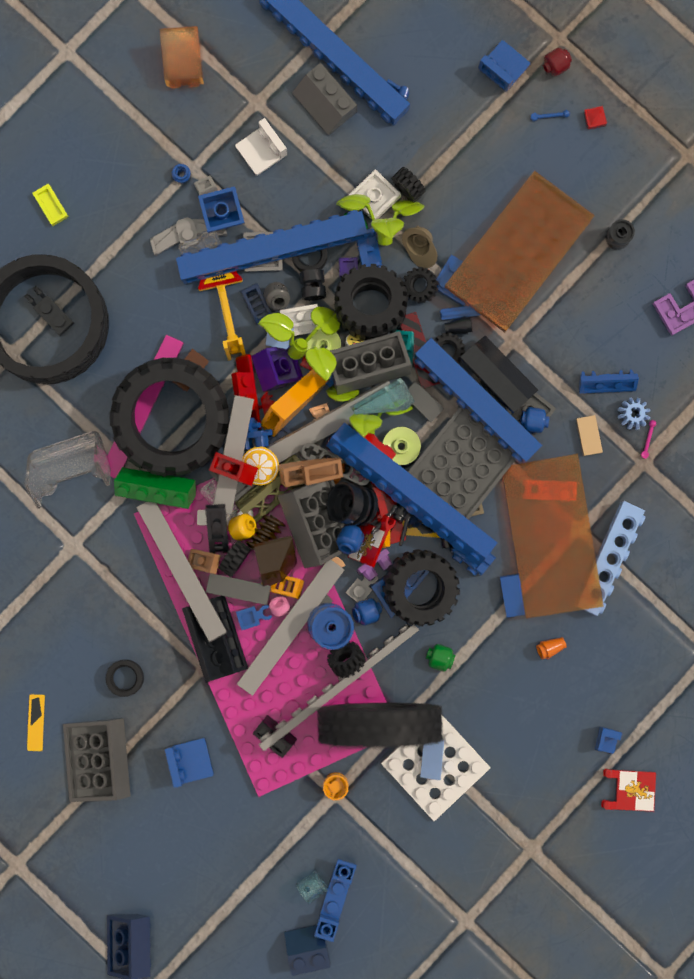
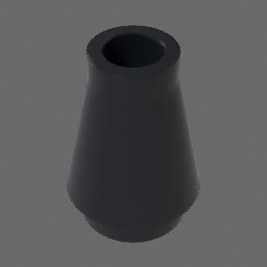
(459, 326)

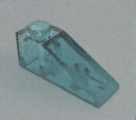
(387, 399)

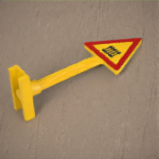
(233, 343)

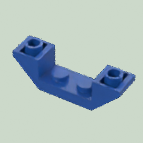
(334, 900)

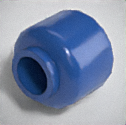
(534, 420)
(350, 539)
(366, 611)

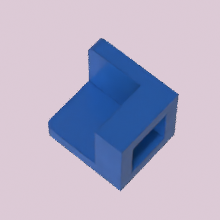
(607, 740)

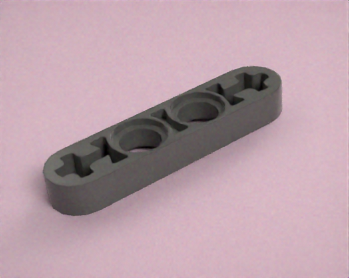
(315, 449)

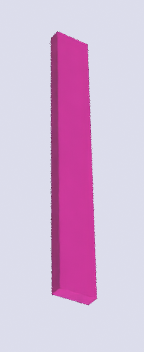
(169, 348)

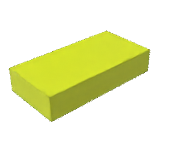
(50, 204)

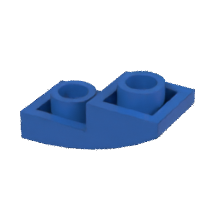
(512, 595)

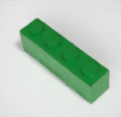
(155, 488)

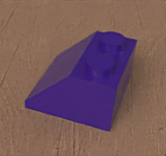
(276, 368)

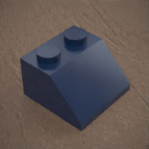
(306, 951)

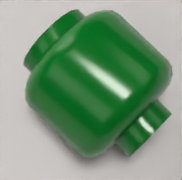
(440, 657)

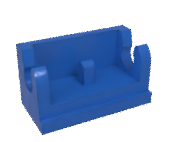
(369, 250)

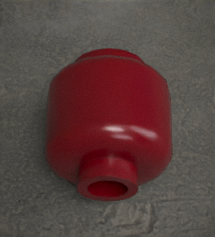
(557, 61)

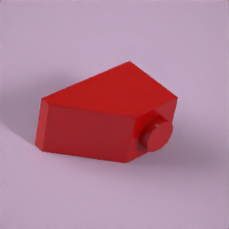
(233, 469)

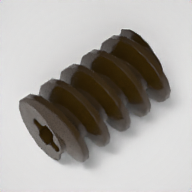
(267, 530)

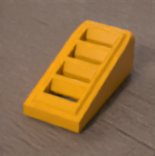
(296, 591)

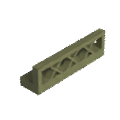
(259, 492)

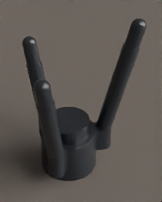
(399, 514)

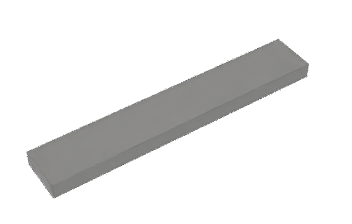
(234, 448)

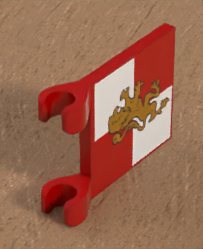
(373, 544)
(633, 790)

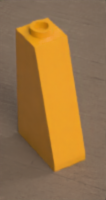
(292, 402)

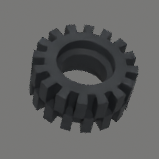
(408, 184)
(431, 284)
(454, 341)
(234, 558)
(352, 664)

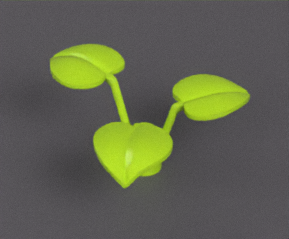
(384, 227)
(321, 359)
(361, 423)

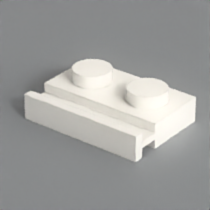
(301, 318)

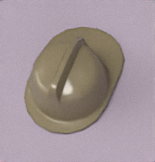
(420, 246)

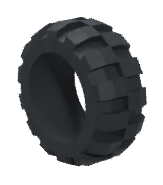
(142, 453)

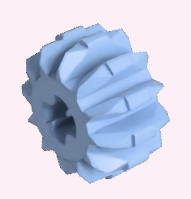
(641, 413)

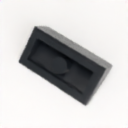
(280, 747)

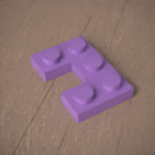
(673, 317)

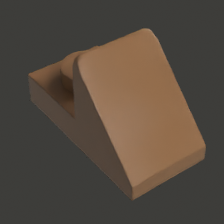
(204, 561)

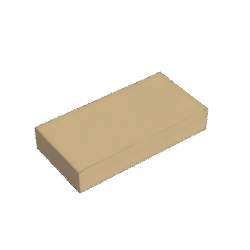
(589, 435)

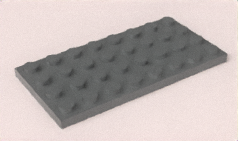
(467, 461)

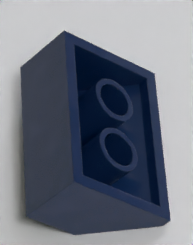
(128, 946)

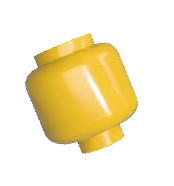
(242, 527)

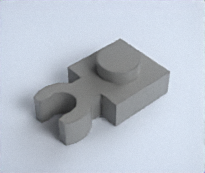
(359, 589)

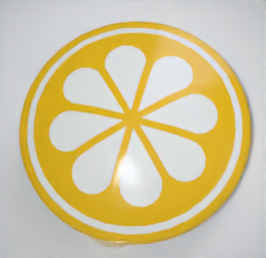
(266, 463)

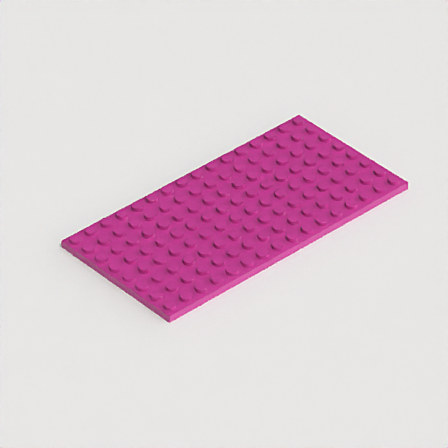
(294, 678)

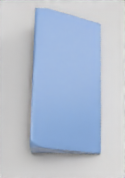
(432, 761)

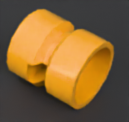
(335, 786)

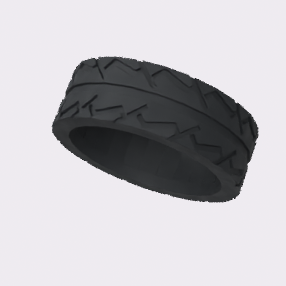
(43, 264)

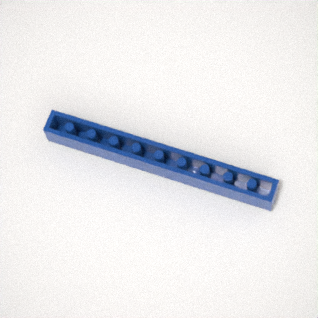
(339, 58)
(272, 247)
(411, 494)

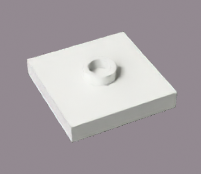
(380, 192)

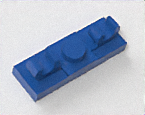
(608, 382)

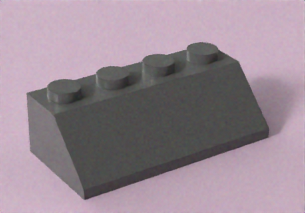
(370, 363)

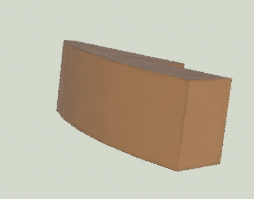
(310, 471)

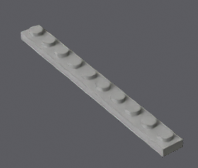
(331, 690)

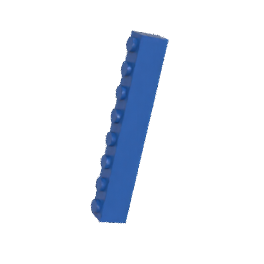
(477, 401)

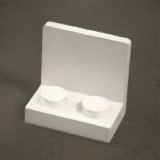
(262, 148)

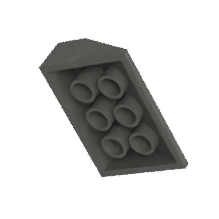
(309, 522)
(96, 760)

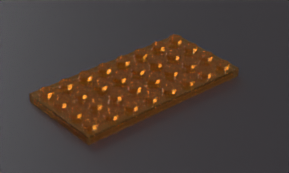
(519, 251)
(552, 536)

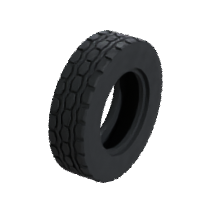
(380, 725)

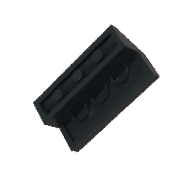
(498, 374)
(222, 655)

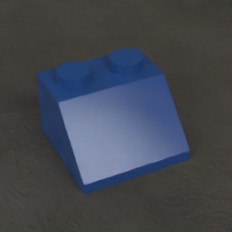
(221, 209)

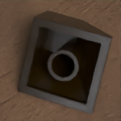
(275, 559)

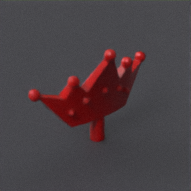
(266, 402)

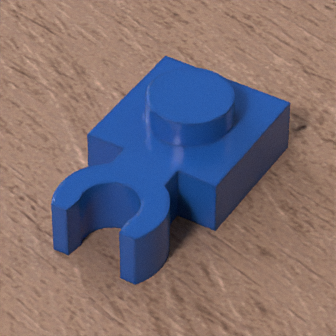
(250, 617)

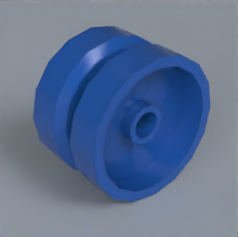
(338, 634)

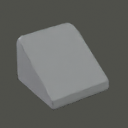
(205, 185)

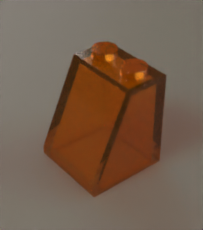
(182, 56)

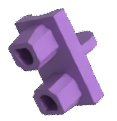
(369, 572)

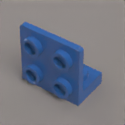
(504, 65)
(189, 762)

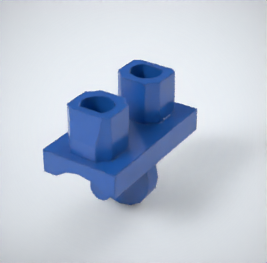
(261, 437)

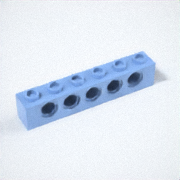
(636, 518)

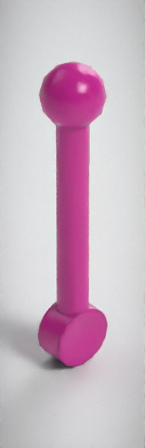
(645, 454)

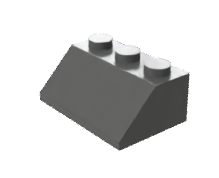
(324, 99)

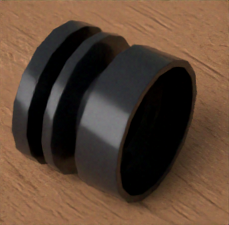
(352, 504)

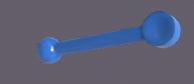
(534, 116)

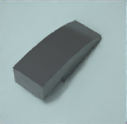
(238, 589)

